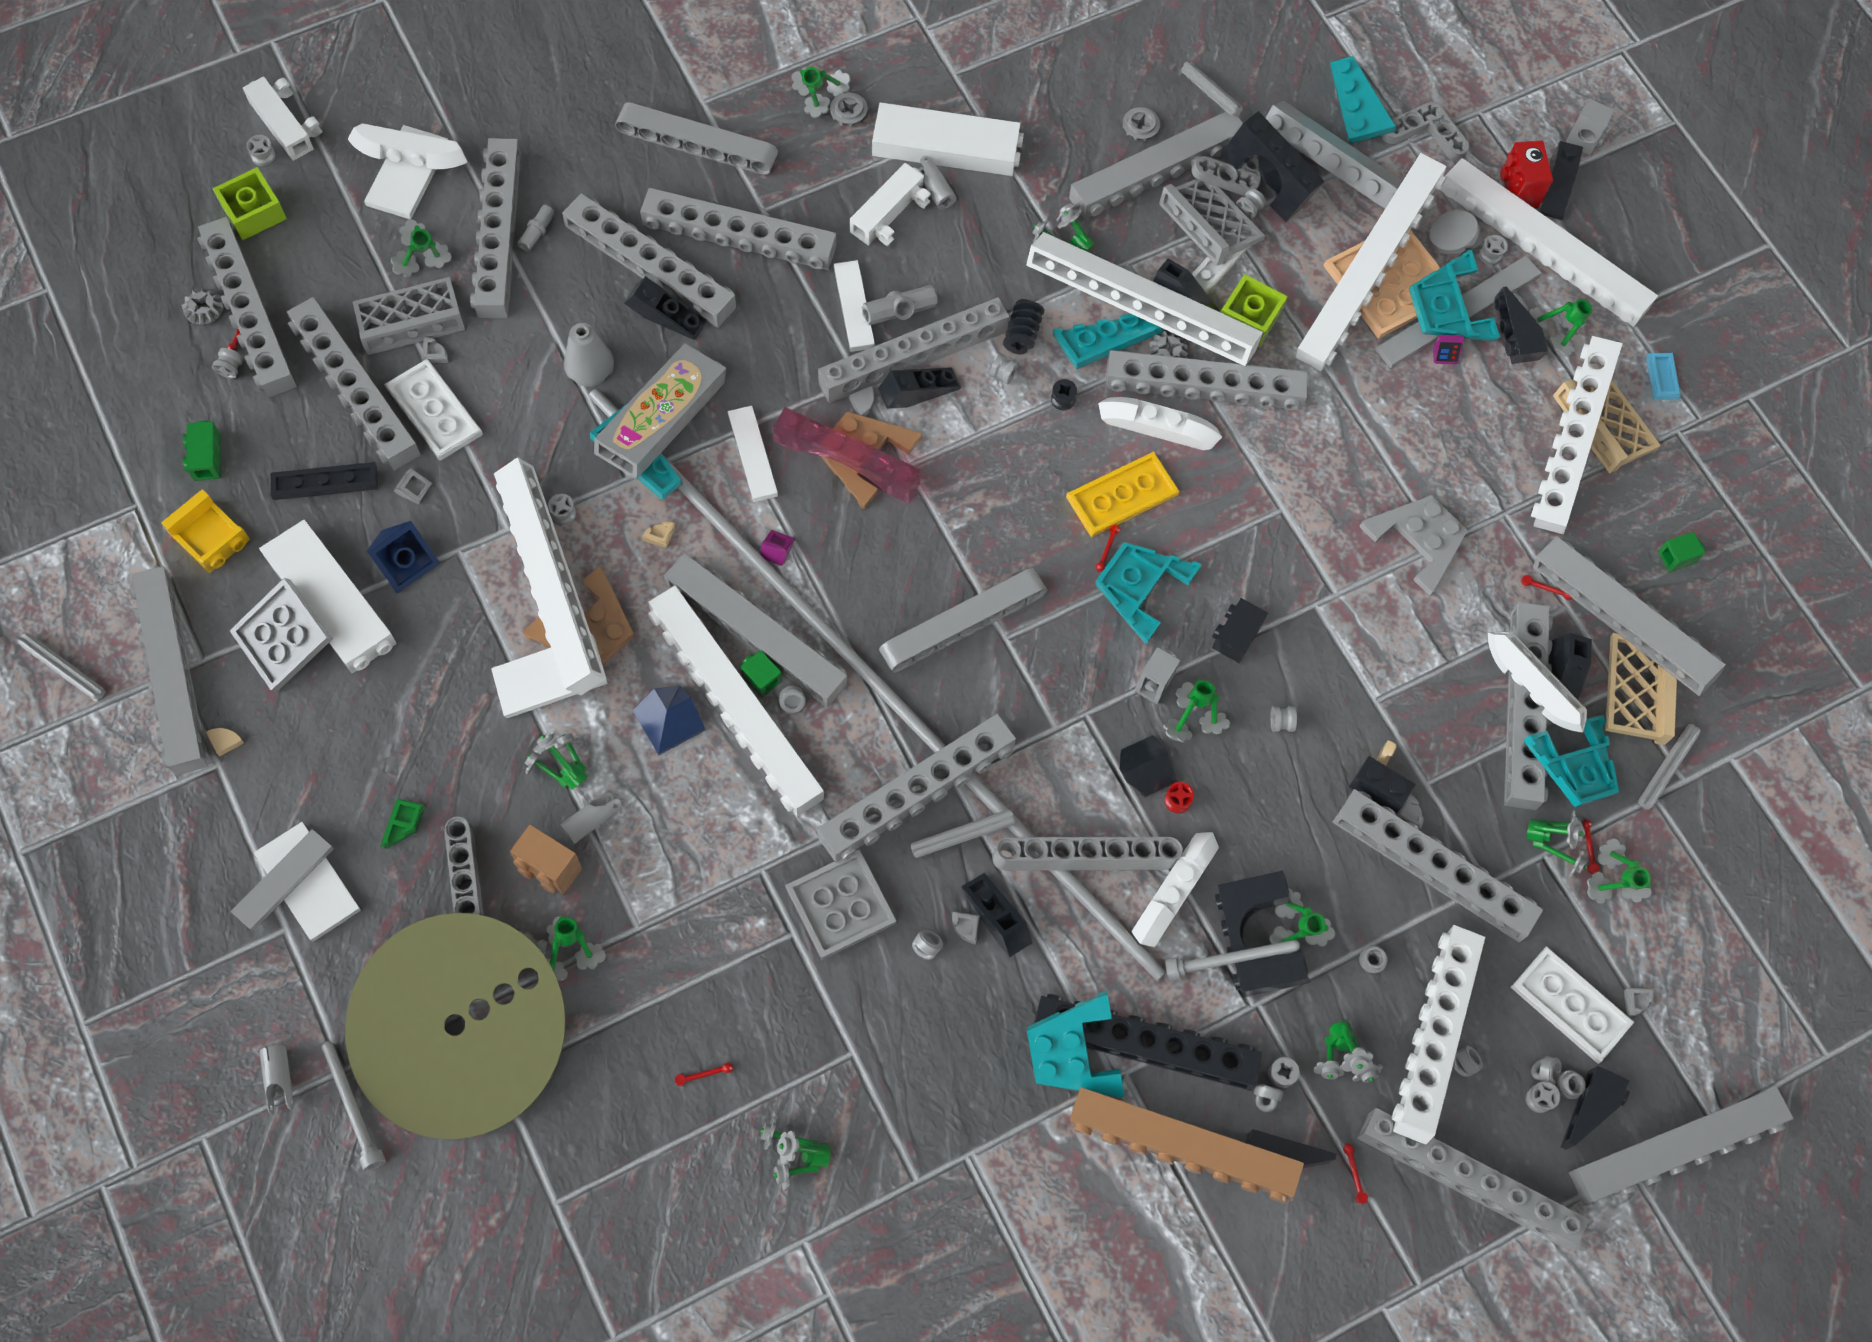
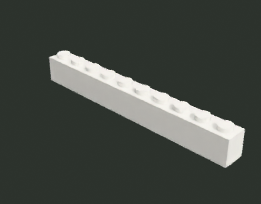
(1548, 242)
(1370, 262)
(1144, 298)
(549, 577)
(736, 702)

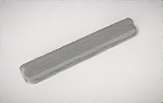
(1210, 88)
(61, 667)
(1669, 766)
(963, 833)

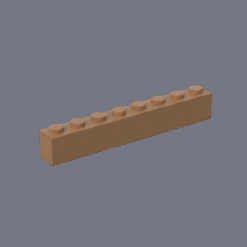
(1186, 1144)

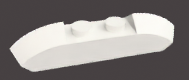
(406, 147)
(1159, 422)
(1545, 688)
(1175, 889)

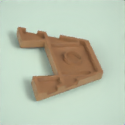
(875, 434)
(603, 618)

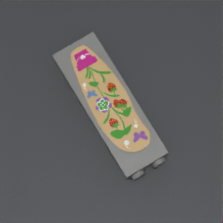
(659, 411)

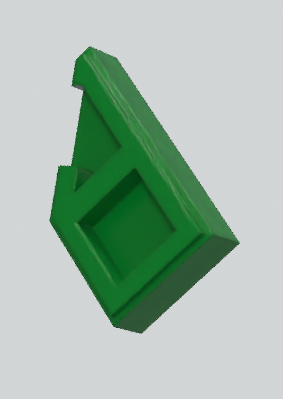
(403, 822)

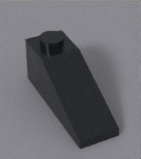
(1564, 168)
(998, 915)
(1601, 1097)
(1301, 1152)

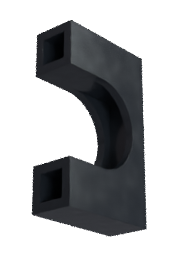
(1297, 177)
(1239, 902)

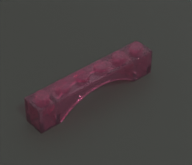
(884, 470)

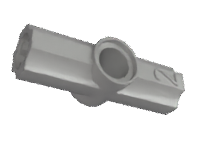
(911, 302)

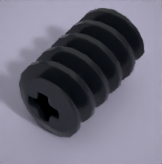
(1023, 326)

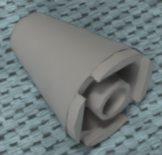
(587, 356)

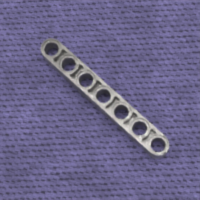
(696, 138)
(963, 620)
(1076, 860)
(463, 871)

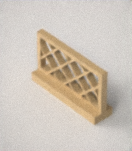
(1605, 444)
(1664, 696)

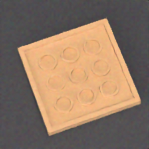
(1391, 303)

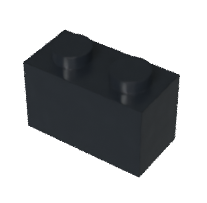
(1239, 630)
(1382, 784)

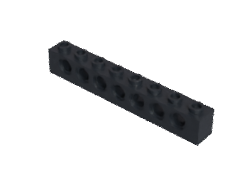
(1244, 1055)

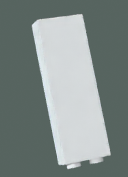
(947, 139)
(332, 596)

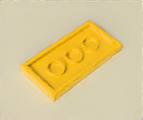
(1122, 494)

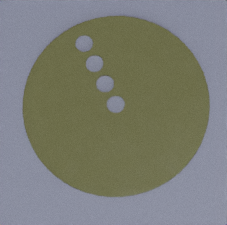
(399, 1036)

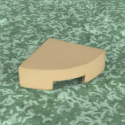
(659, 534)
(223, 740)
(1386, 751)

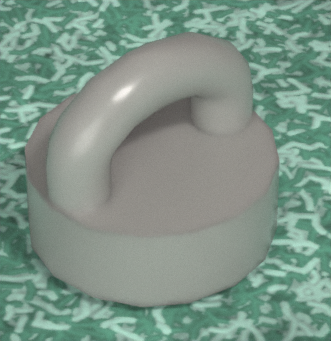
(792, 699)
(927, 944)
(1469, 1061)
(1549, 1068)
(1268, 1092)

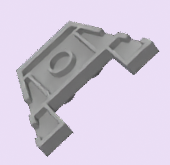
(1428, 529)

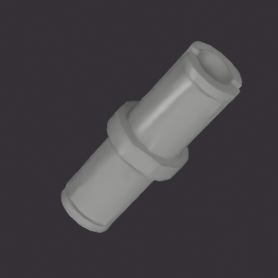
(536, 228)

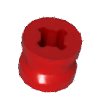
(1181, 792)

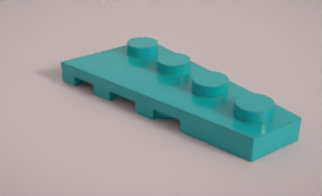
(1359, 104)
(1093, 342)
(659, 475)

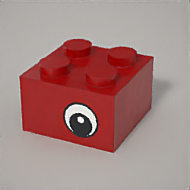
(1527, 172)

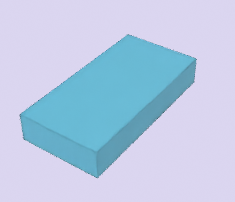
(1663, 376)

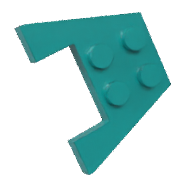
(1441, 305)
(1131, 579)
(1582, 774)
(1061, 1050)

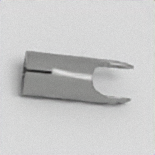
(936, 184)
(590, 817)
(276, 1075)

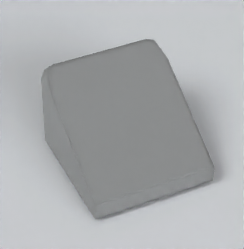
(412, 486)

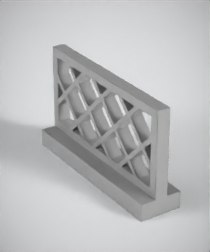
(1197, 225)
(412, 328)

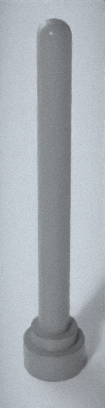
(1178, 968)
(370, 1156)

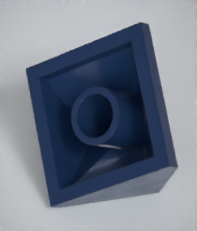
(402, 555)
(668, 717)

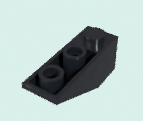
(1182, 282)
(664, 309)
(1522, 333)
(916, 386)
(1571, 661)

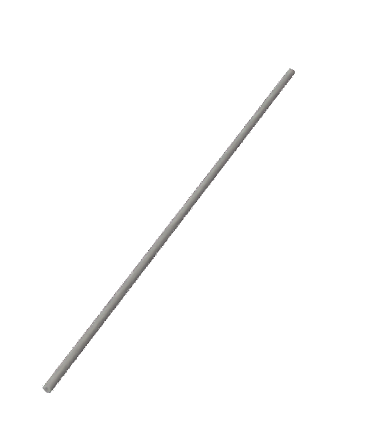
(895, 702)

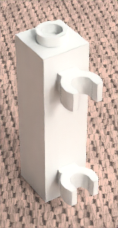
(279, 119)
(887, 203)

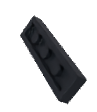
(324, 481)

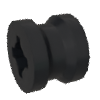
(1063, 401)

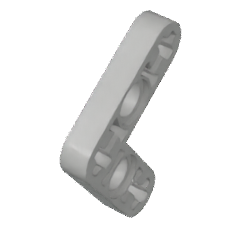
(1432, 124)
(1243, 174)

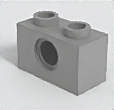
(1590, 125)
(1157, 675)

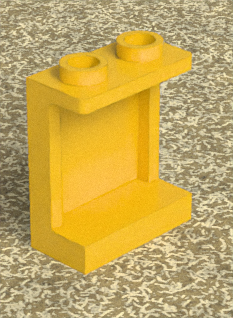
(205, 531)

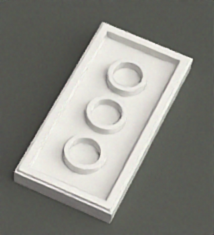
(400, 184)
(433, 409)
(531, 682)
(321, 898)
(1572, 1005)

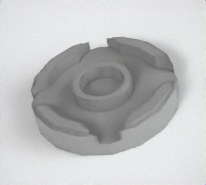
(1454, 232)

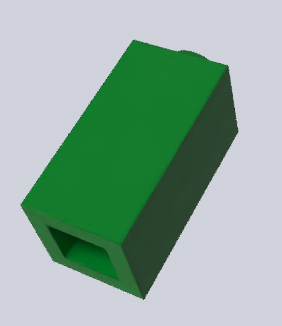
(202, 450)

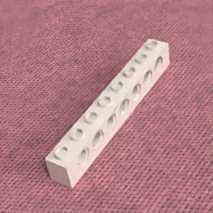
(1605, 354)
(1423, 1124)

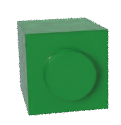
(1681, 551)
(760, 673)

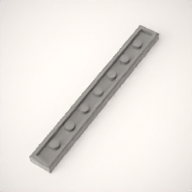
(1475, 300)

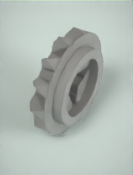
(850, 101)
(1134, 117)
(204, 314)
(1158, 343)

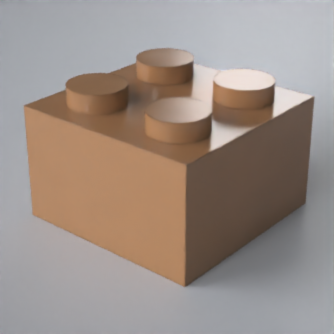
(545, 860)

